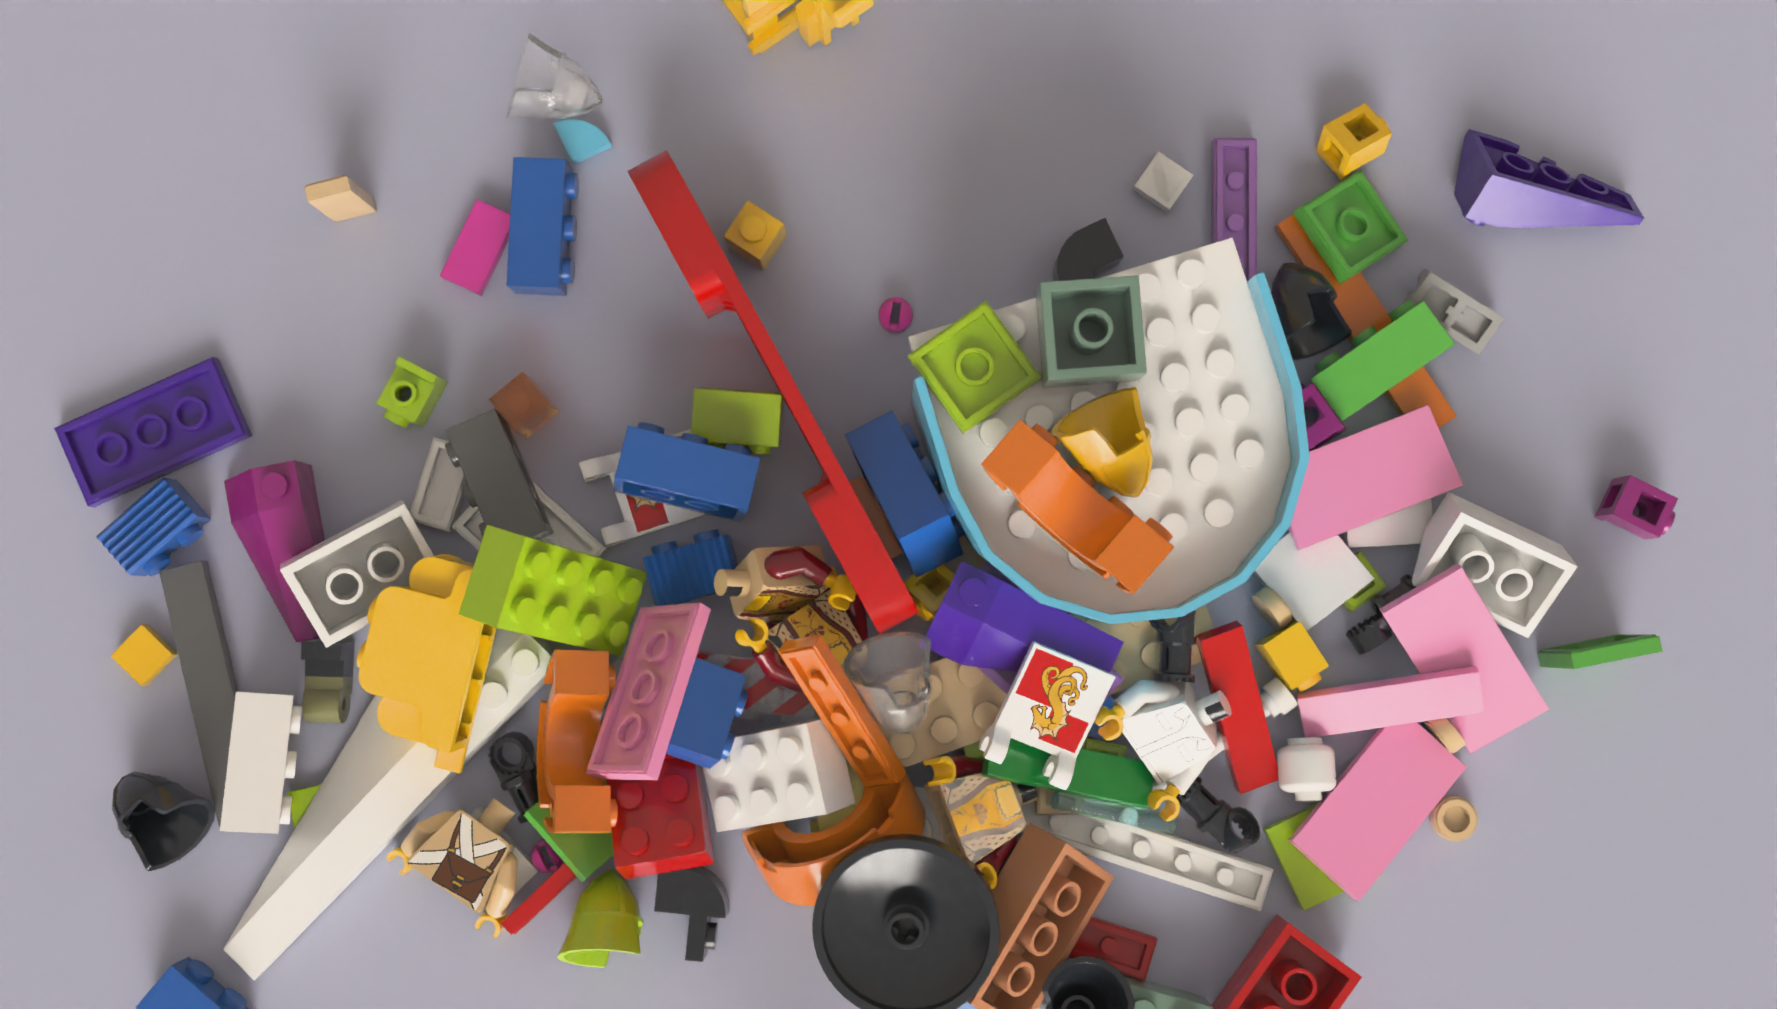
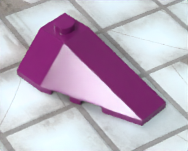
(277, 519)

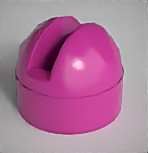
(905, 315)
(539, 861)

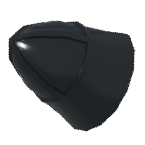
(1307, 310)
(160, 818)
(1087, 984)

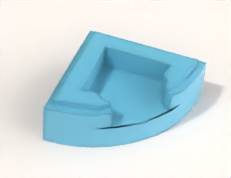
(581, 139)

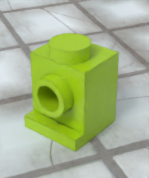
(425, 394)

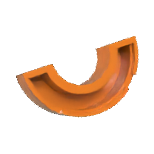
(1068, 508)
(566, 741)
(800, 862)

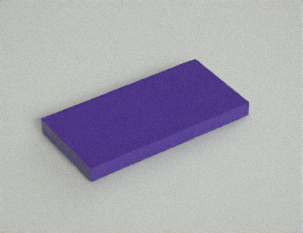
(153, 432)

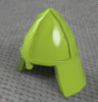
(603, 922)

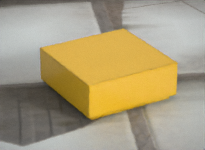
(144, 655)

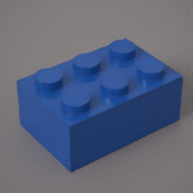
(686, 472)
(907, 492)

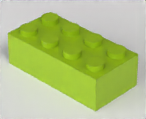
(552, 592)

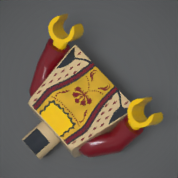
(781, 581)
(839, 629)
(976, 811)

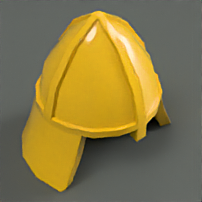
(1110, 441)

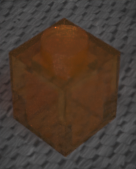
(524, 405)

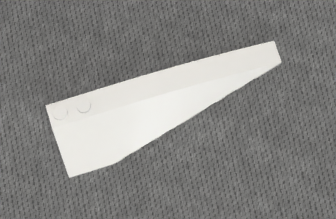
(367, 802)

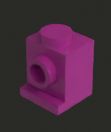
(1327, 424)
(1654, 507)

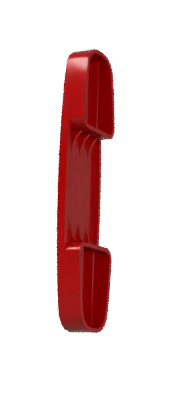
(720, 290)

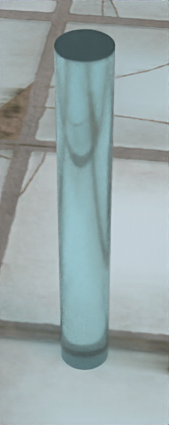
(1111, 812)

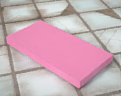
(1372, 477)
(1450, 628)
(648, 692)
(1376, 806)

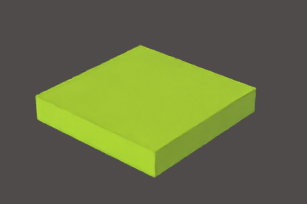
(974, 367)
(1304, 878)

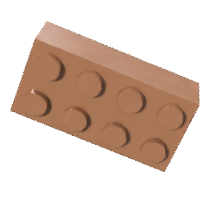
(1043, 907)

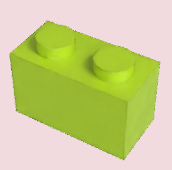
(738, 418)

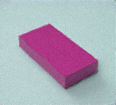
(478, 248)

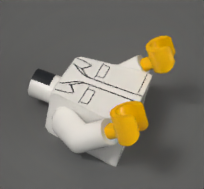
(1169, 732)

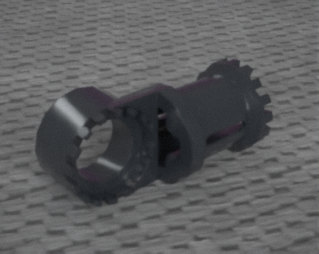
(1376, 629)
(1175, 648)
(518, 778)
(1216, 818)

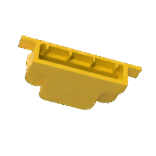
(427, 659)

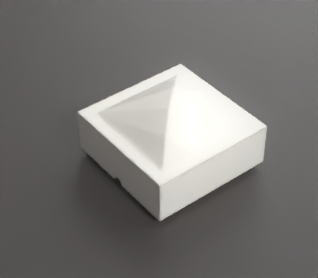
(1162, 182)

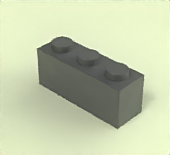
(497, 476)

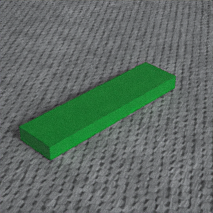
(1094, 775)

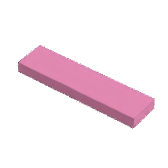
(1391, 702)

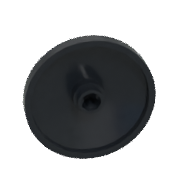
(906, 925)

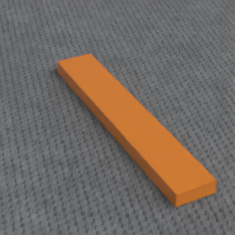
(1360, 311)

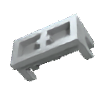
(1457, 312)

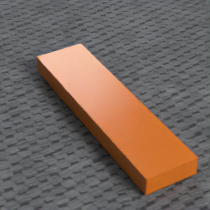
(842, 710)

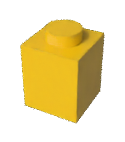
(755, 235)
(1292, 656)

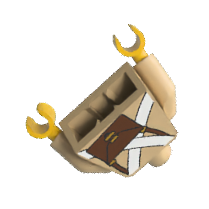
(466, 859)

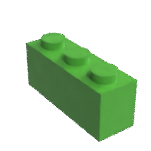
(1381, 358)

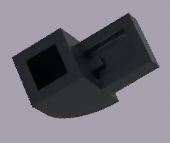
(1088, 253)
(696, 894)

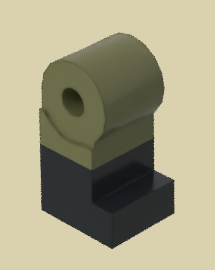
(327, 681)

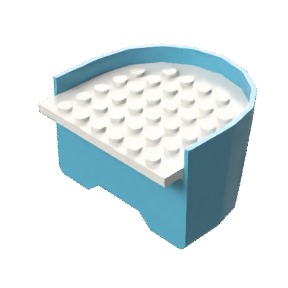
(1221, 442)

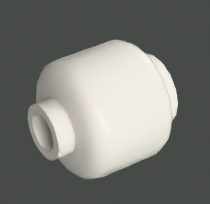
(1306, 768)

